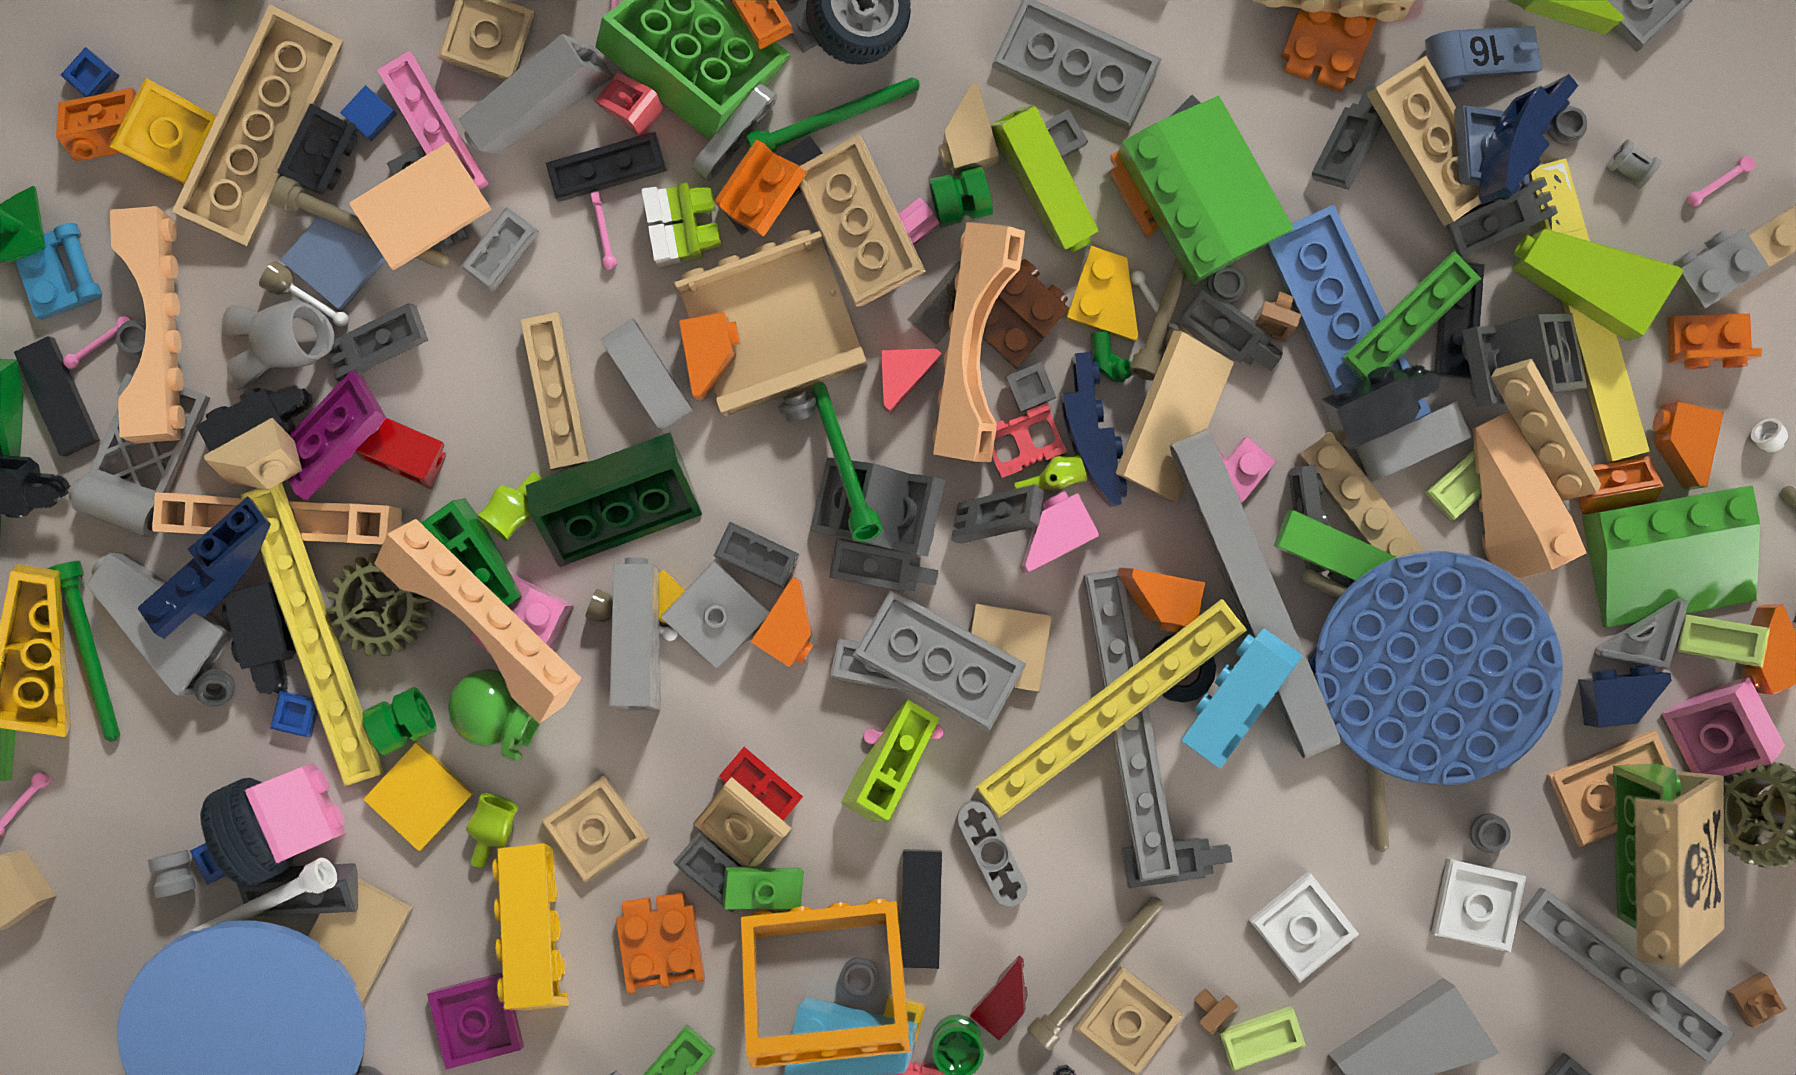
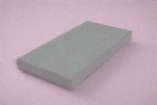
(1076, 62)
(939, 660)

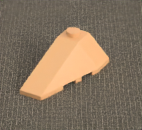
(1521, 510)

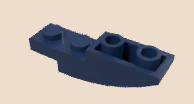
(1520, 139)
(1096, 446)
(217, 566)

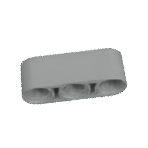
(646, 374)
(1414, 442)

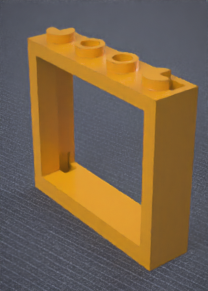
(825, 1044)

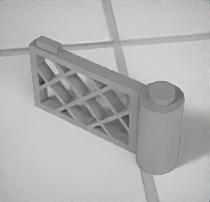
(122, 501)

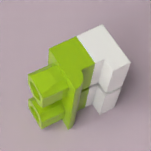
(675, 226)

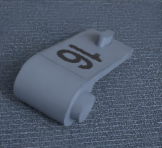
(1482, 52)

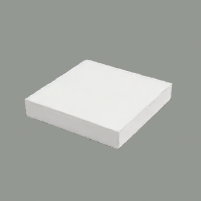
(1478, 905)
(1303, 927)

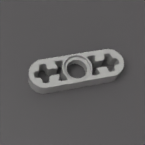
(732, 133)
(1013, 874)

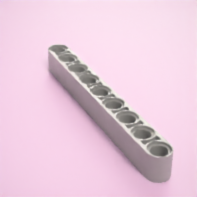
(1252, 585)

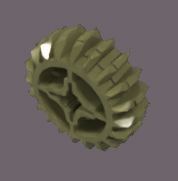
(388, 619)
(1754, 817)

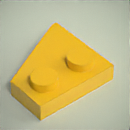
(1105, 296)

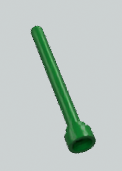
(834, 115)
(863, 521)
(70, 580)

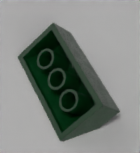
(613, 500)

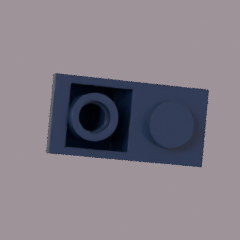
(1620, 699)

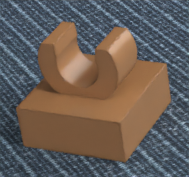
(1278, 318)
(1756, 1000)
(1217, 1012)

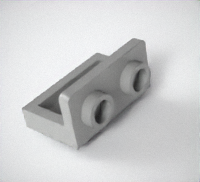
(1719, 268)

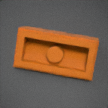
(1623, 485)

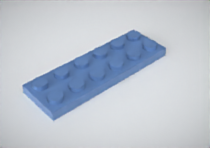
(1329, 292)

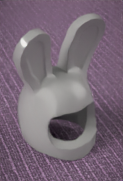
(273, 339)

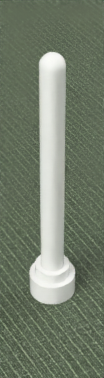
(314, 878)

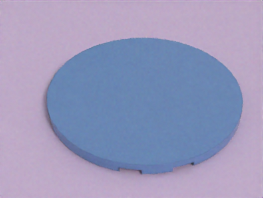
(1439, 667)
(242, 1005)

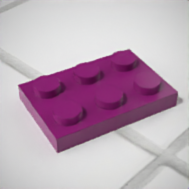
(334, 432)

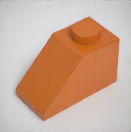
(708, 350)
(1688, 441)
(1164, 597)
(787, 627)
(1780, 655)

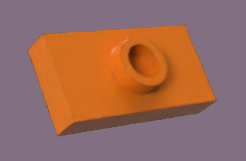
(763, 20)

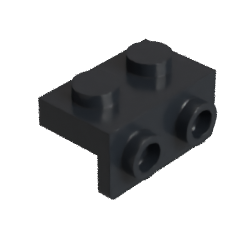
(318, 149)

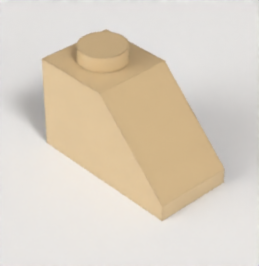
(969, 135)
(257, 457)

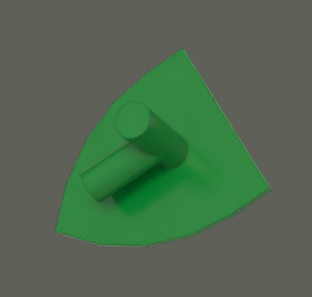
(20, 226)

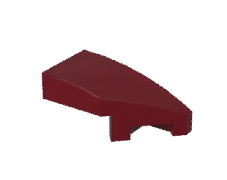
(1003, 1002)

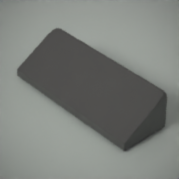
(338, 899)

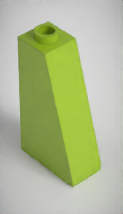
(1044, 177)
(1598, 280)

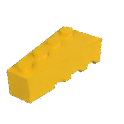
(33, 654)
(528, 929)

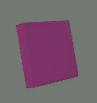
(473, 1022)

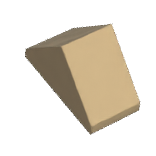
(21, 888)

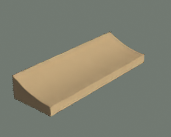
(256, 124)

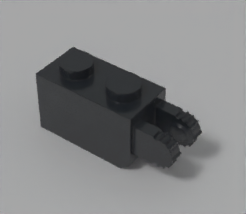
(1378, 403)
(254, 408)
(26, 488)
(259, 635)

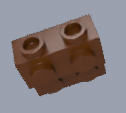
(1023, 315)

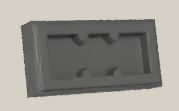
(756, 555)
(705, 865)

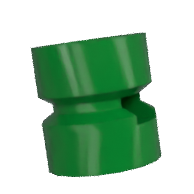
(947, 200)
(393, 723)
(957, 1046)

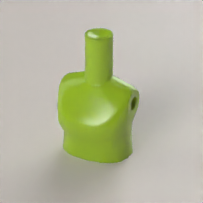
(1063, 472)
(508, 509)
(491, 826)

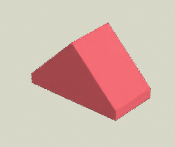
(630, 103)
(903, 372)

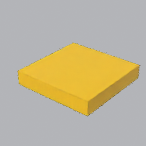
(163, 131)
(419, 796)

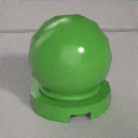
(488, 715)

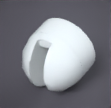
(1772, 429)

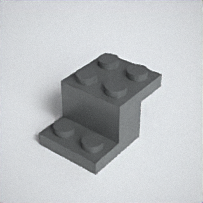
(1543, 338)
(903, 501)

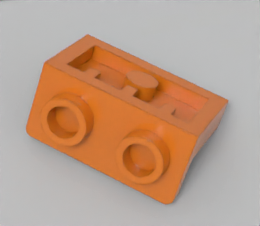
(91, 122)
(759, 188)
(1711, 338)

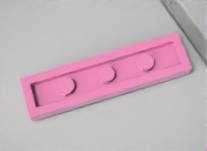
(426, 112)

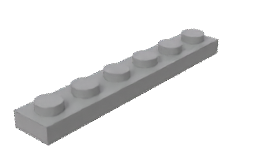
(1625, 975)

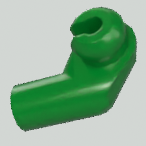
(1109, 363)

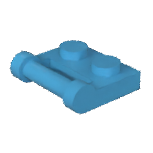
(47, 279)

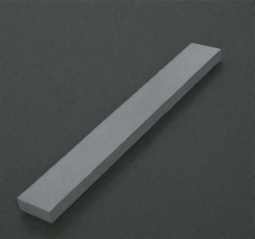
(1135, 738)

